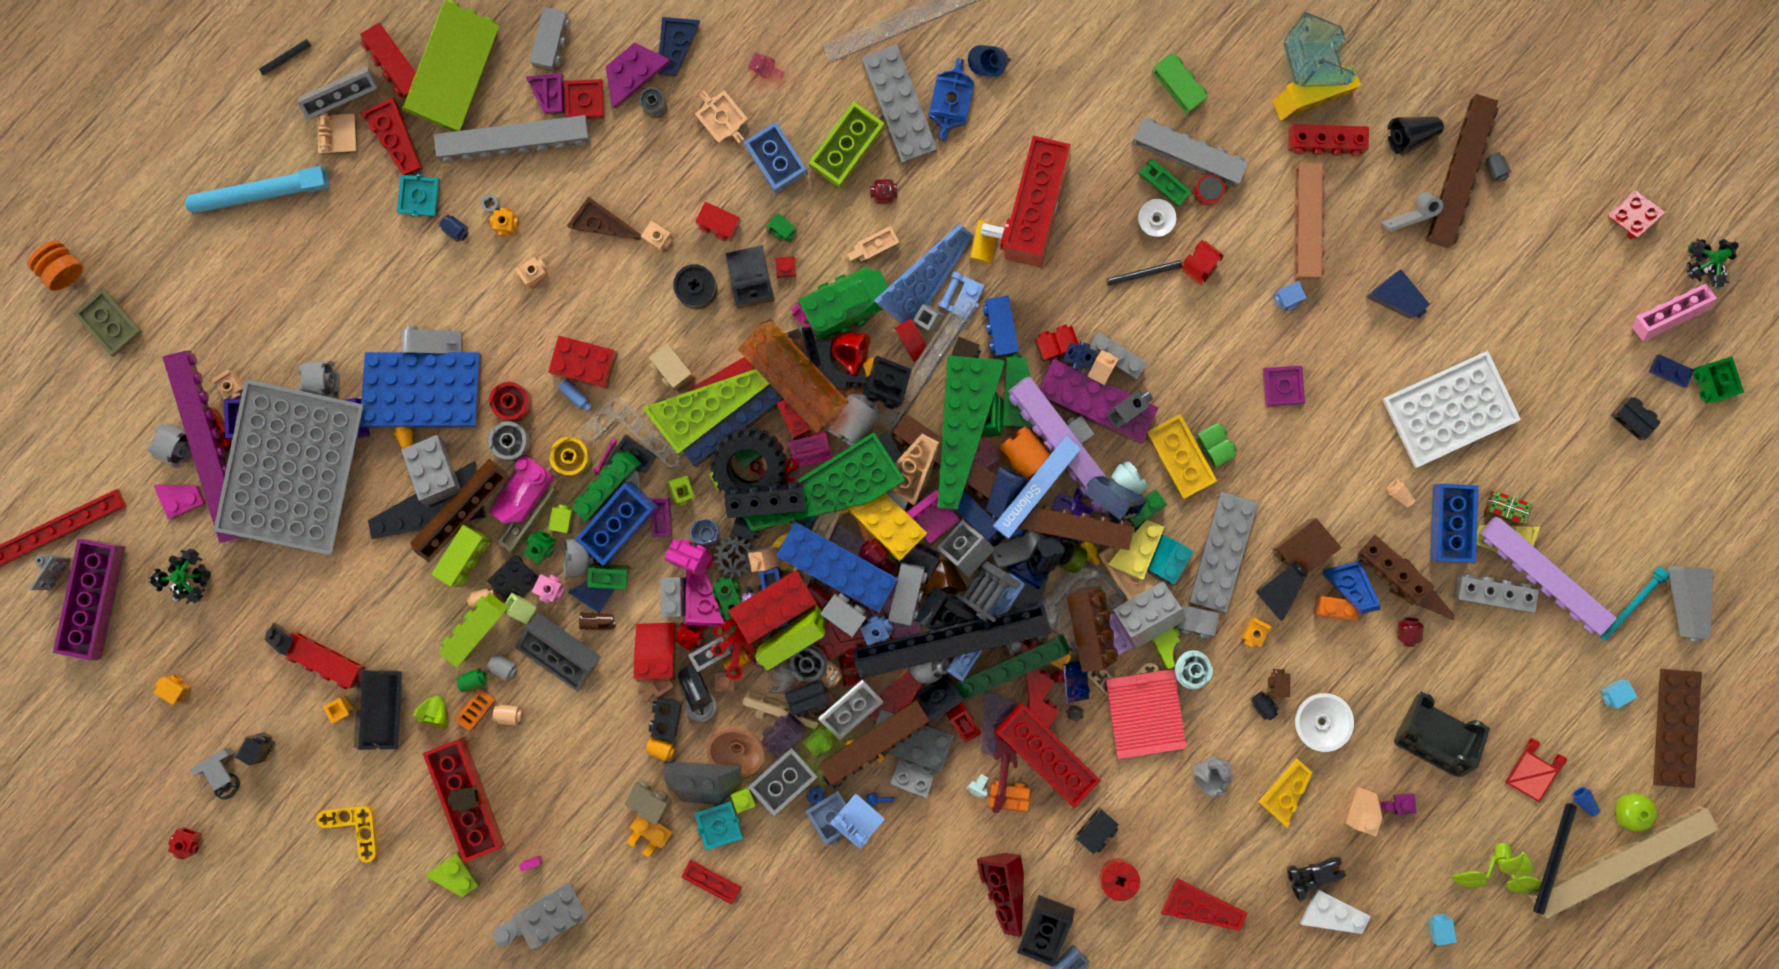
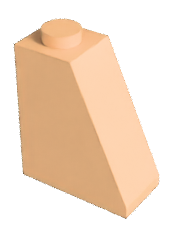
(1365, 812)

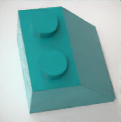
(1169, 559)

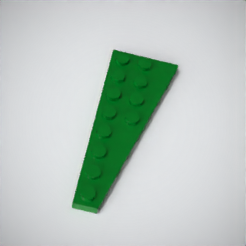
(967, 401)

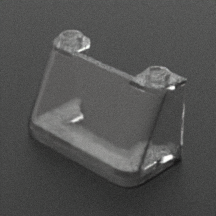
(1057, 605)

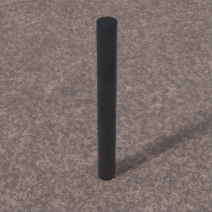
(1145, 272)

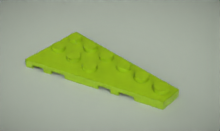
(696, 412)

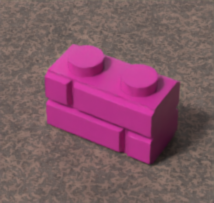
(688, 557)

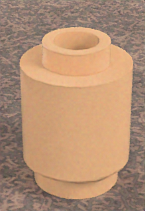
(475, 595)
(507, 715)

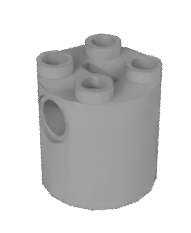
(855, 419)

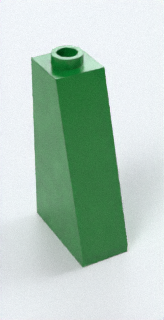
(1015, 371)

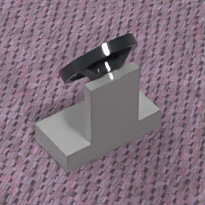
(217, 774)

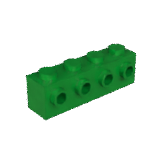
(606, 486)

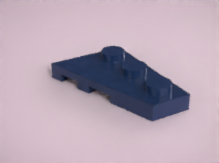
(675, 42)

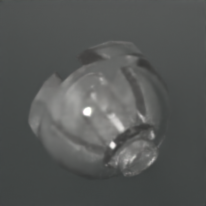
(781, 678)

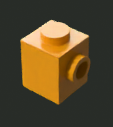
(171, 689)

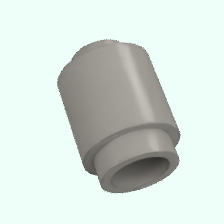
(502, 667)

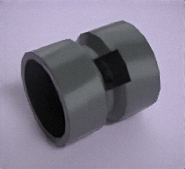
(653, 102)

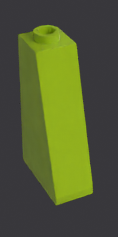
(792, 638)

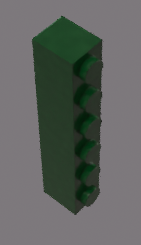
(1013, 667)

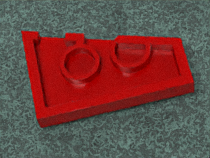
(897, 695)

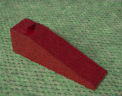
(1005, 882)

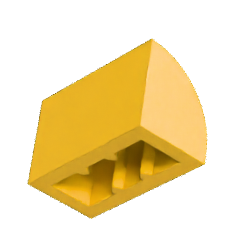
(983, 246)

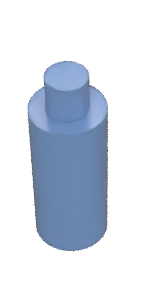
(574, 395)

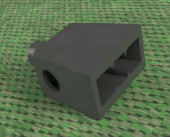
(1129, 408)

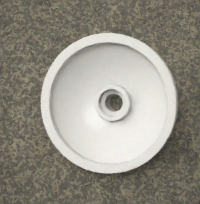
(1337, 722)

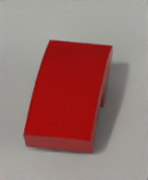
(911, 339)

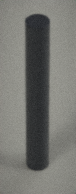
(285, 56)

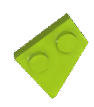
(454, 876)

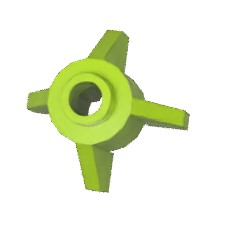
(432, 712)

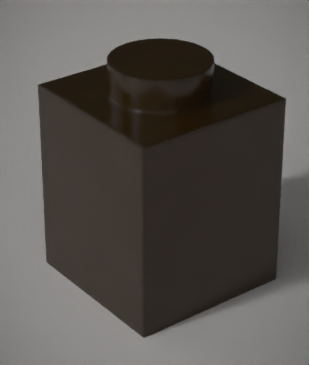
(965, 348)
(464, 798)

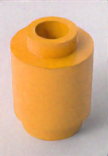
(660, 749)

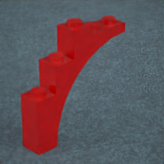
(1038, 686)

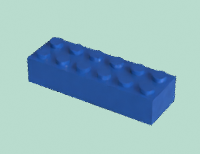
(837, 567)

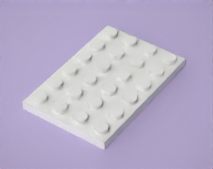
(1451, 409)

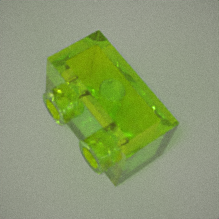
(819, 740)

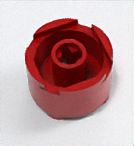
(1202, 263)
(509, 390)
(1130, 883)

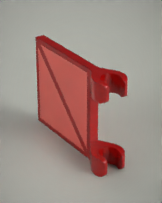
(1533, 774)

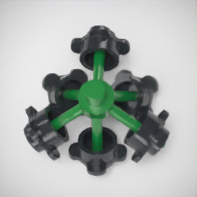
(1716, 270)
(178, 570)

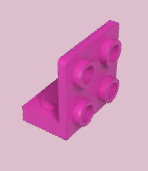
(931, 519)

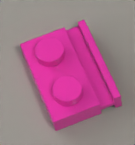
(810, 448)

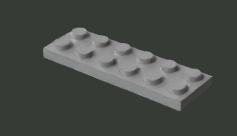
(899, 103)
(1223, 552)

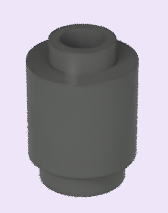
(1498, 167)

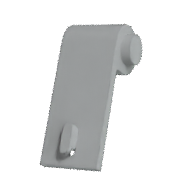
(1427, 207)
(430, 341)
(1016, 550)

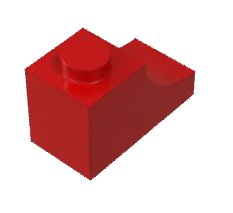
(963, 722)

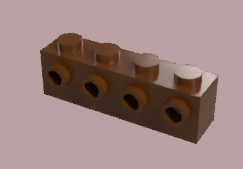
(1395, 570)

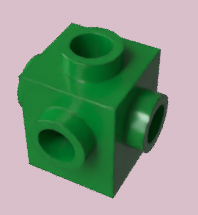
(539, 546)

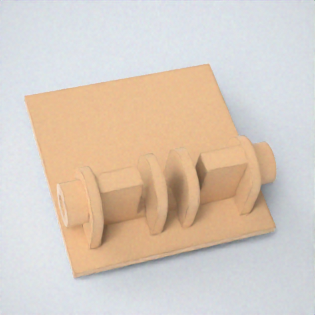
(336, 133)

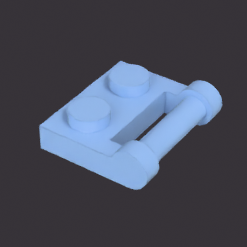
(970, 288)

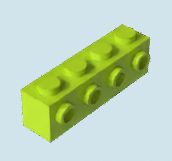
(472, 630)

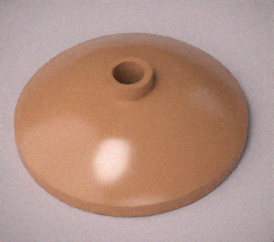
(724, 751)

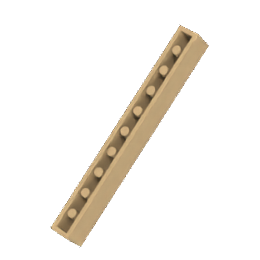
(1628, 860)

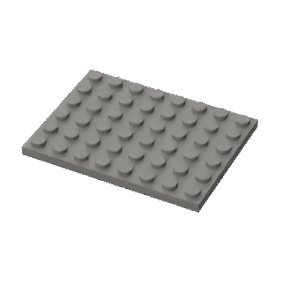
(288, 467)

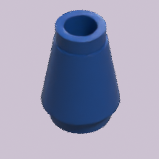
(1586, 801)

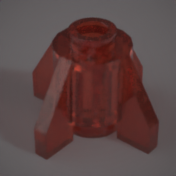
(849, 671)

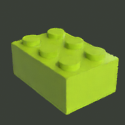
(461, 556)

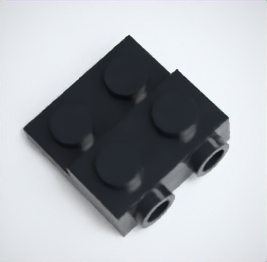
(887, 382)
(939, 698)

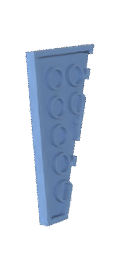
(925, 277)

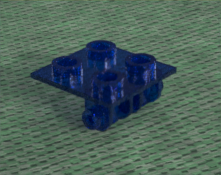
(1075, 682)

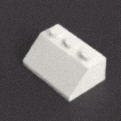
(851, 709)

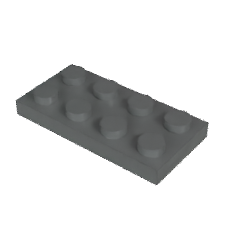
(924, 748)

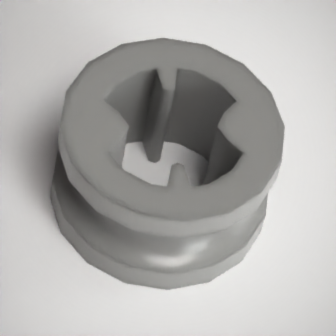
(487, 198)

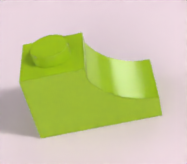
(1165, 645)

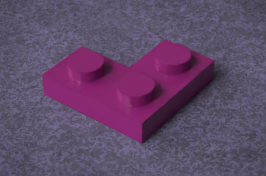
(661, 520)

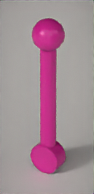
(597, 469)

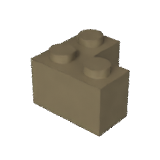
(648, 802)

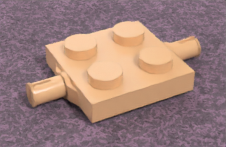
(721, 117)

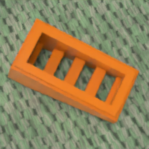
(475, 720)

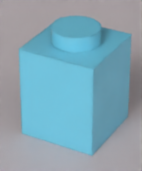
(1618, 694)
(1442, 929)

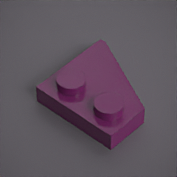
(549, 92)

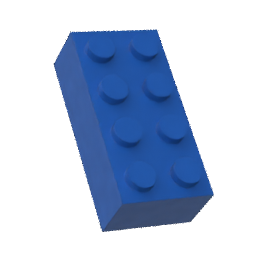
(617, 523)
(1454, 523)

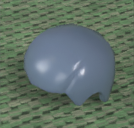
(704, 532)

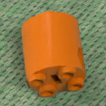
(1024, 452)

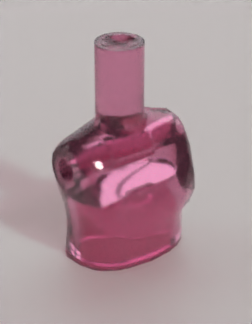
(764, 66)

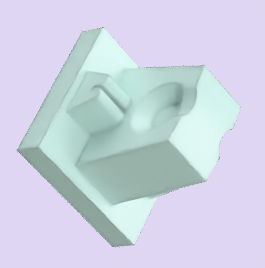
(977, 788)

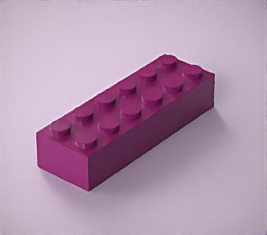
(1092, 400)
(89, 599)

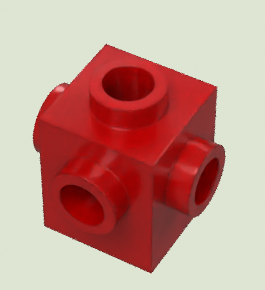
(689, 635)
(184, 843)

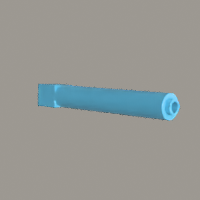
(306, 180)

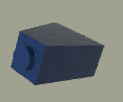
(1400, 296)
(1004, 491)
(1115, 498)

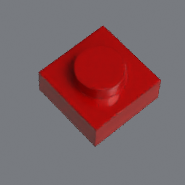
(785, 267)

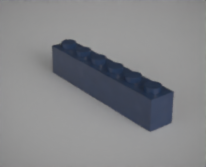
(742, 417)

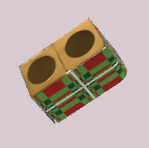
(1508, 507)

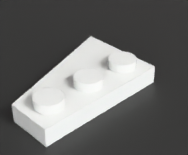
(1334, 914)

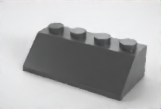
(558, 651)

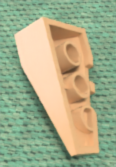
(916, 469)

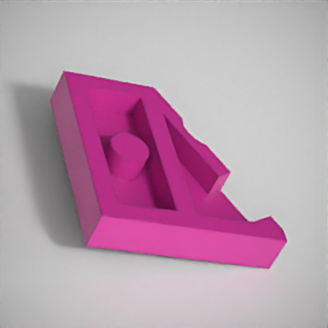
(179, 499)

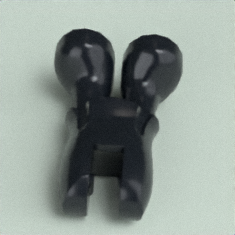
(1320, 875)

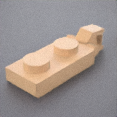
(874, 245)

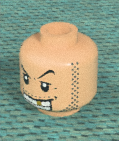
(832, 675)

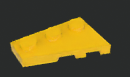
(1284, 794)

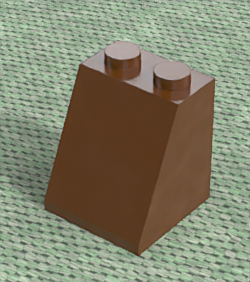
(1308, 545)

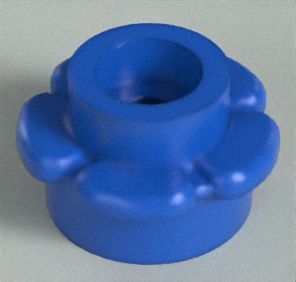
(812, 792)

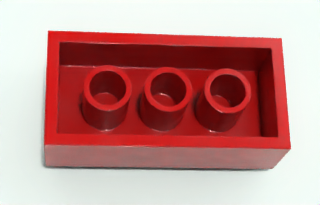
(772, 607)

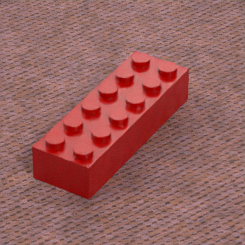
(474, 827)

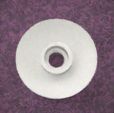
(1166, 216)

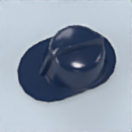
(988, 60)

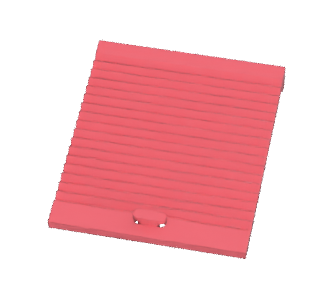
(1145, 713)

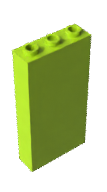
(451, 66)

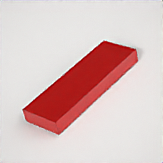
(711, 881)

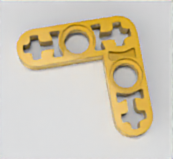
(357, 820)

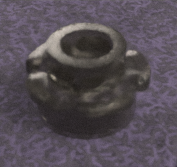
(1075, 712)

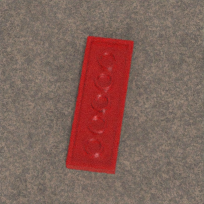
(1047, 755)

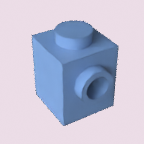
(1289, 296)

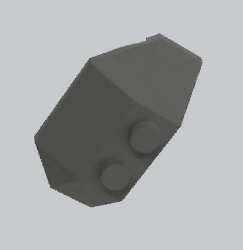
(702, 781)

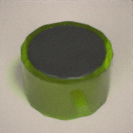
(1073, 557)

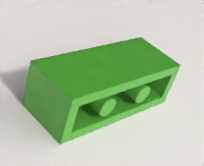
(1180, 83)

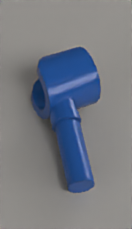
(873, 800)

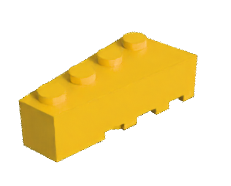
(1300, 98)

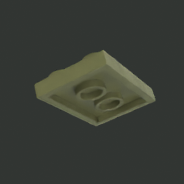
(108, 322)

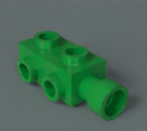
(729, 598)

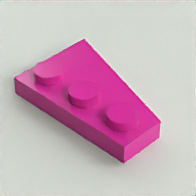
(700, 602)

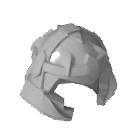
(1213, 776)

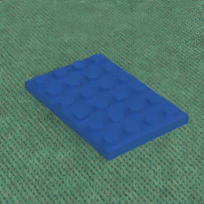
(420, 390)

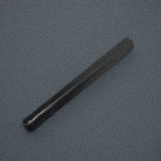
(1555, 859)

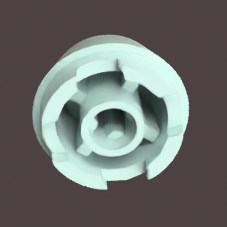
(1128, 477)
(1193, 669)

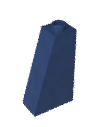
(979, 519)

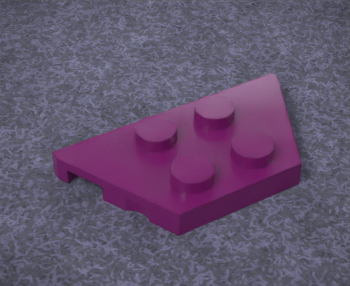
(632, 71)

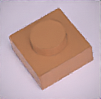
(722, 683)

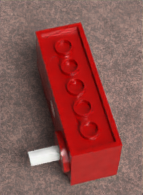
(1036, 203)

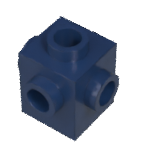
(1080, 356)

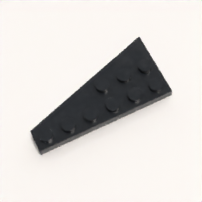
(412, 515)

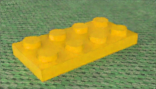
(1181, 456)
(889, 525)

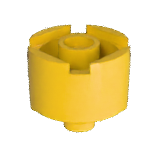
(559, 455)

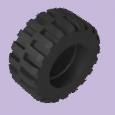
(753, 440)

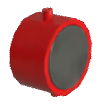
(1209, 189)

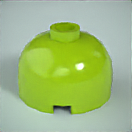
(1636, 812)

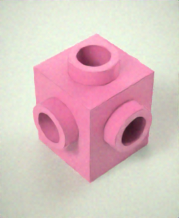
(542, 588)

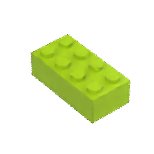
(846, 145)

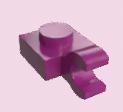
(1402, 804)

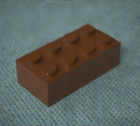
(1092, 628)

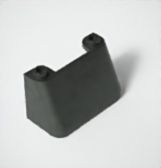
(1441, 738)

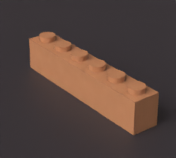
(1308, 221)

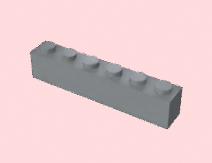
(1189, 152)

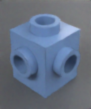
(876, 629)

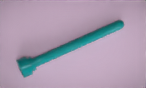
(1659, 576)

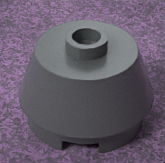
(809, 664)

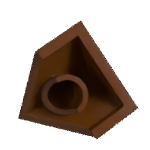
(945, 578)

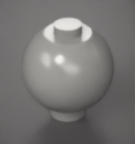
(929, 672)

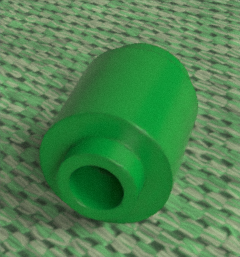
(471, 680)

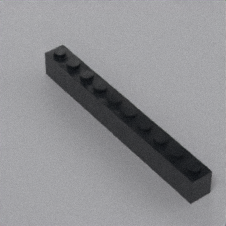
(951, 641)

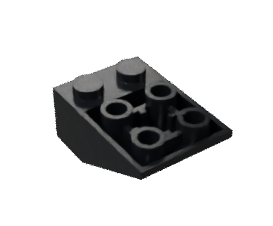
(749, 277)

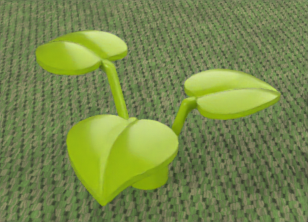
(1517, 866)

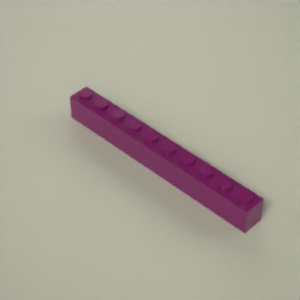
(199, 428)

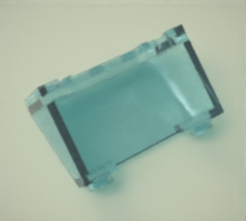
(1313, 53)

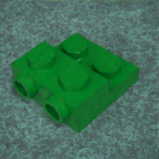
(1718, 380)

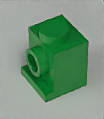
(782, 228)

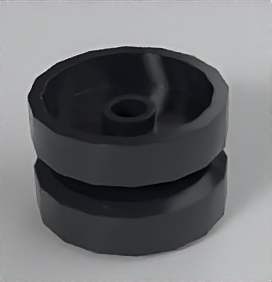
(694, 275)

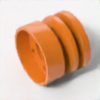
(55, 265)

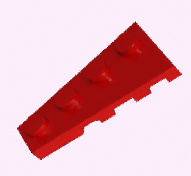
(389, 126)
(1197, 905)

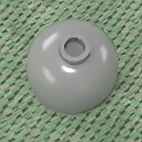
(576, 559)

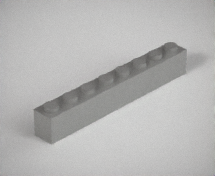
(512, 138)

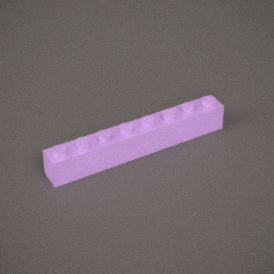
(1053, 429)
(1547, 575)

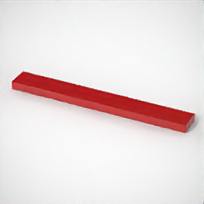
(61, 526)

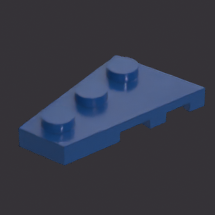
(1354, 586)

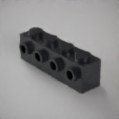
(765, 499)

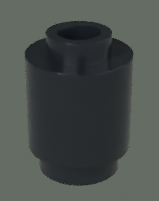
(1264, 706)

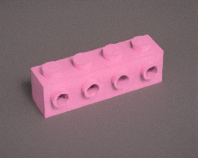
(1674, 312)

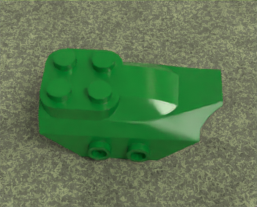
(844, 302)

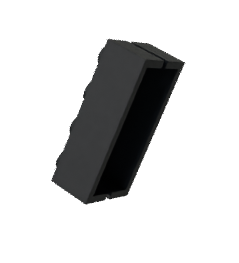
(377, 709)

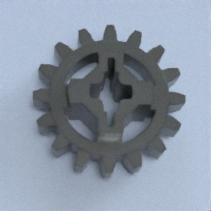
(726, 555)

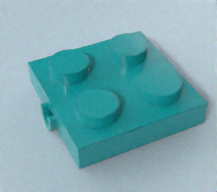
(418, 195)
(718, 825)

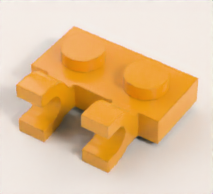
(656, 834)

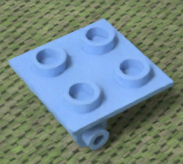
(857, 821)

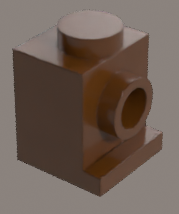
(1279, 683)

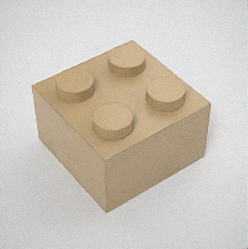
(673, 369)

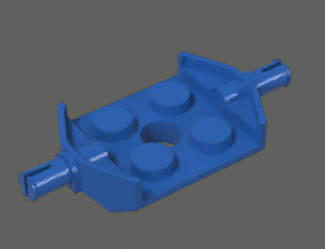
(949, 114)

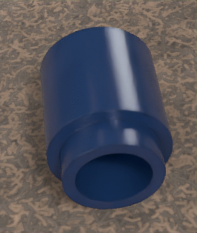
(454, 228)

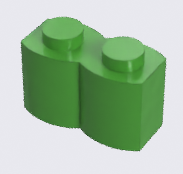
(1216, 444)

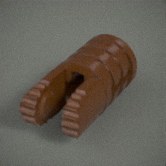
(596, 621)

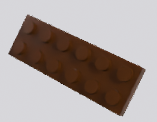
(1677, 728)

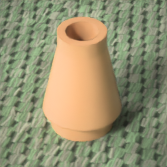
(1400, 492)

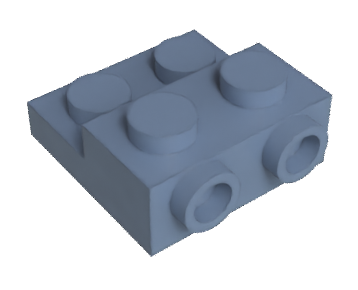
(823, 813)

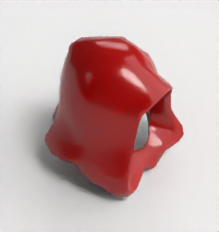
(851, 350)

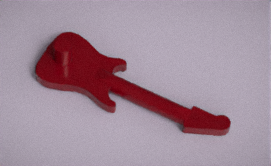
(1008, 755)

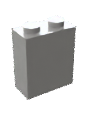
(672, 596)

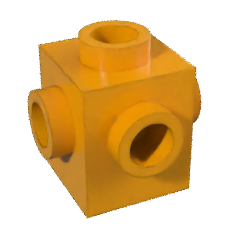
(509, 226)

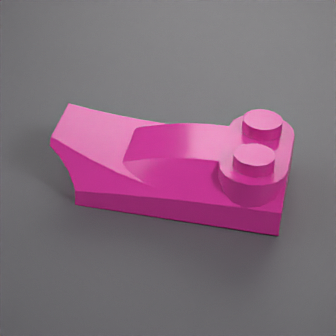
(521, 491)

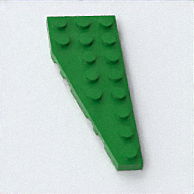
(843, 482)

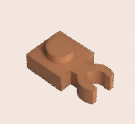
(656, 687)

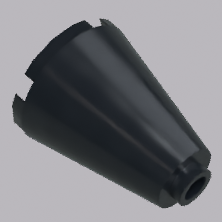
(1413, 132)

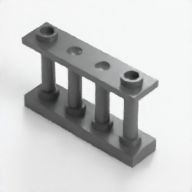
(987, 573)

